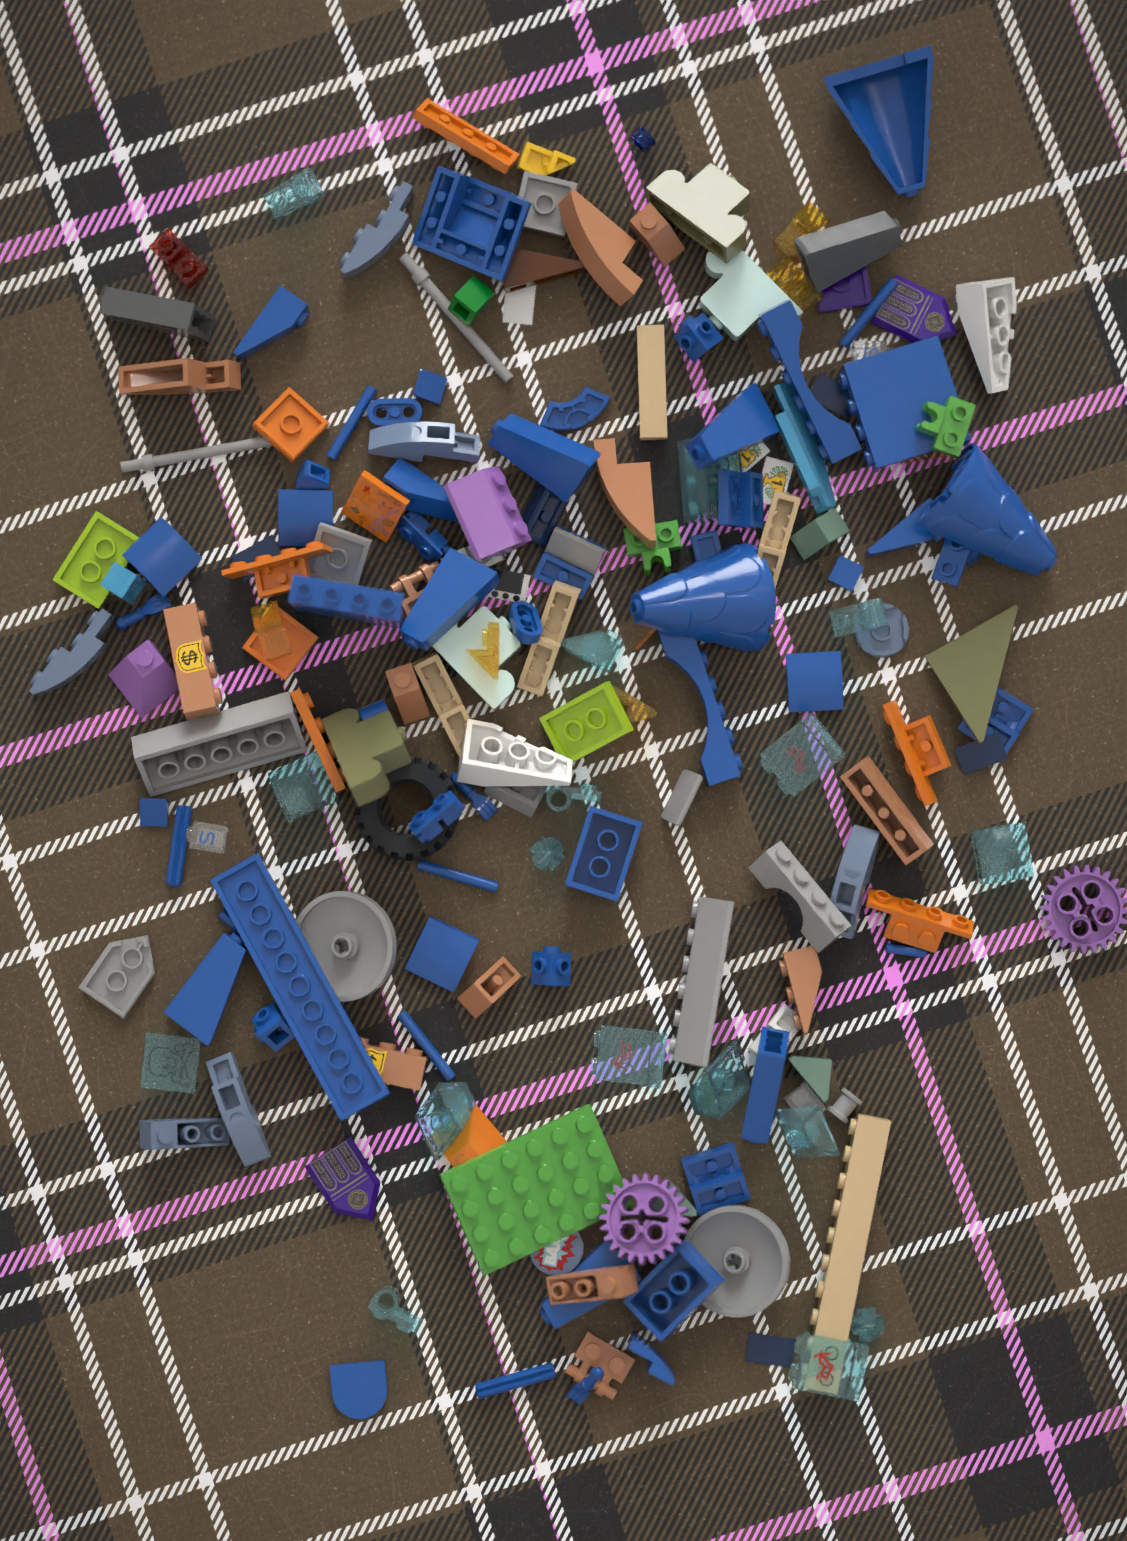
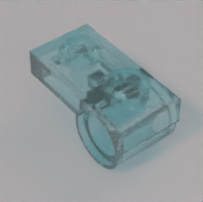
(293, 193)
(858, 617)
(584, 793)
(405, 1320)

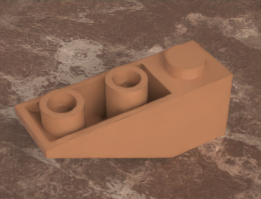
(804, 976)
(593, 1284)

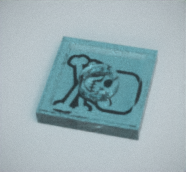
(171, 1062)

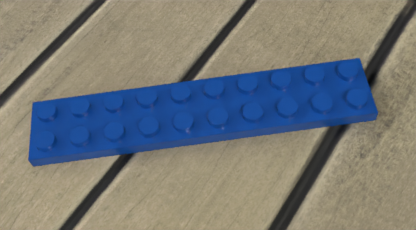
(300, 987)

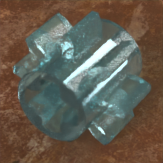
(547, 853)
(867, 1324)

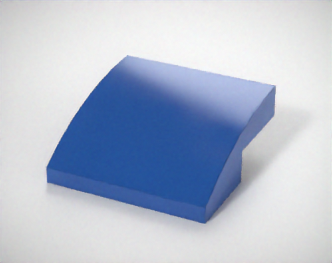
(740, 499)
(301, 514)
(162, 556)
(552, 569)
(814, 681)
(1006, 719)
(442, 954)
(715, 1178)
(656, 1362)

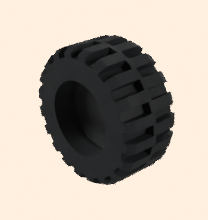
(398, 845)

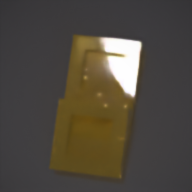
(794, 284)

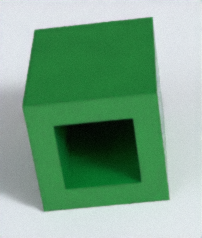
(471, 300)

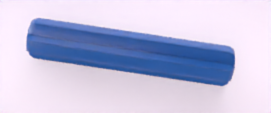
(178, 845)
(515, 1380)

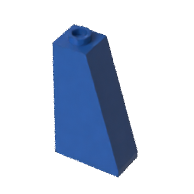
(735, 428)
(544, 455)
(447, 598)
(207, 992)
(765, 1085)
(599, 1257)

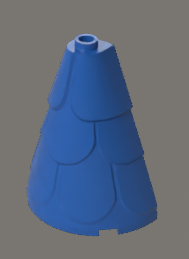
(891, 114)
(988, 516)
(714, 600)

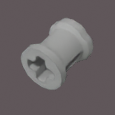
(844, 1105)

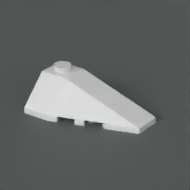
(986, 318)
(501, 759)

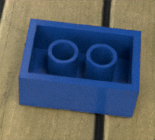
(603, 853)
(674, 1290)

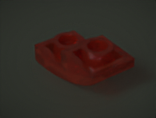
(179, 258)

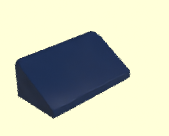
(542, 514)

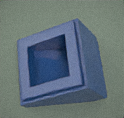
(430, 387)
(312, 476)
(154, 812)

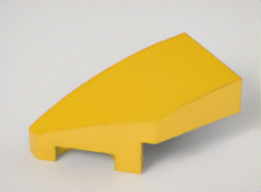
(542, 161)

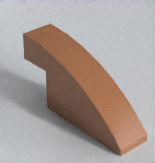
(599, 246)
(179, 377)
(628, 491)

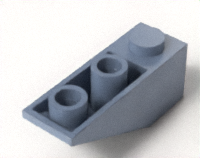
(182, 1133)

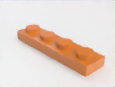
(466, 136)
(315, 729)

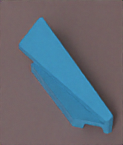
(803, 450)

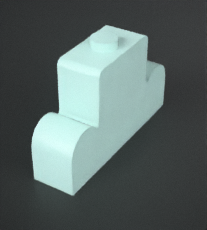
(739, 294)
(469, 636)

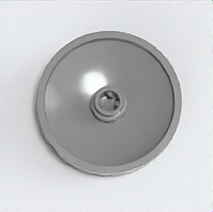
(350, 942)
(747, 1254)

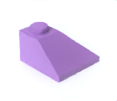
(145, 678)

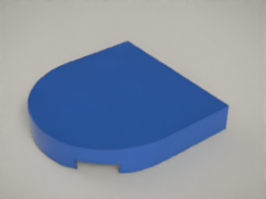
(359, 1387)

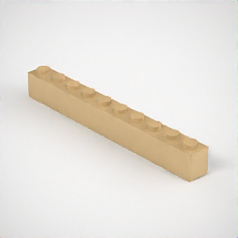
(851, 1226)

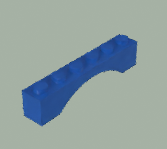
(784, 330)
(717, 757)

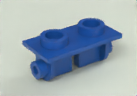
(413, 528)
(444, 807)

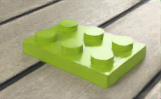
(93, 557)
(587, 723)

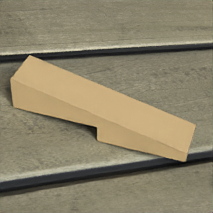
(651, 382)
(778, 530)
(554, 624)
(443, 697)

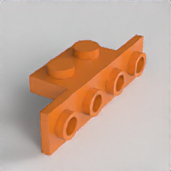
(275, 573)
(920, 748)
(917, 923)

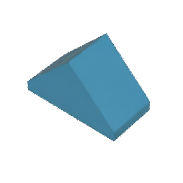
(123, 583)

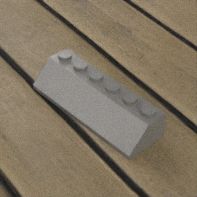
(219, 744)
(702, 981)

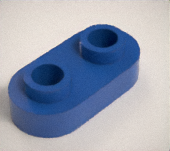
(395, 411)
(525, 622)

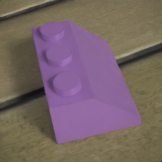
(487, 513)

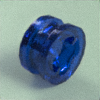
(643, 139)

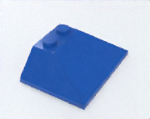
(471, 223)

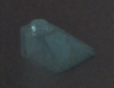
(595, 648)
(303, 787)
(1002, 853)
(720, 1084)
(444, 1115)
(807, 1132)

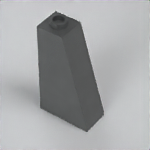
(846, 248)
(157, 313)

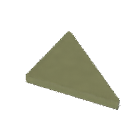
(973, 668)

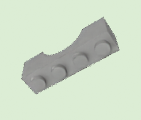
(821, 918)

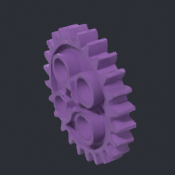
(1062, 921)
(642, 1243)

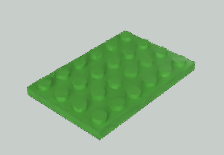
(533, 1189)

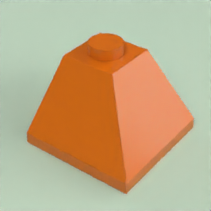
(474, 1139)

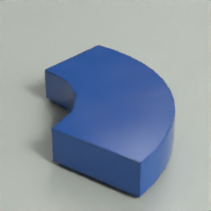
(575, 413)

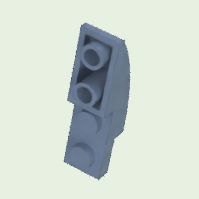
(375, 242)
(417, 439)
(67, 665)
(855, 874)
(237, 1110)

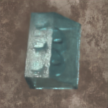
(700, 487)

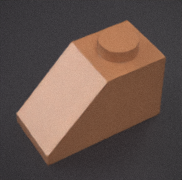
(656, 234)
(407, 693)
(489, 987)

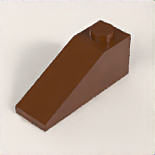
(536, 268)

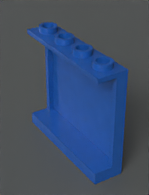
(889, 399)
(346, 601)

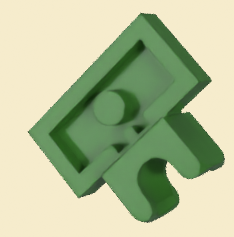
(947, 424)
(666, 540)

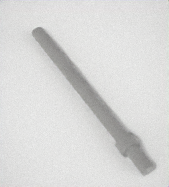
(421, 277)
(149, 462)

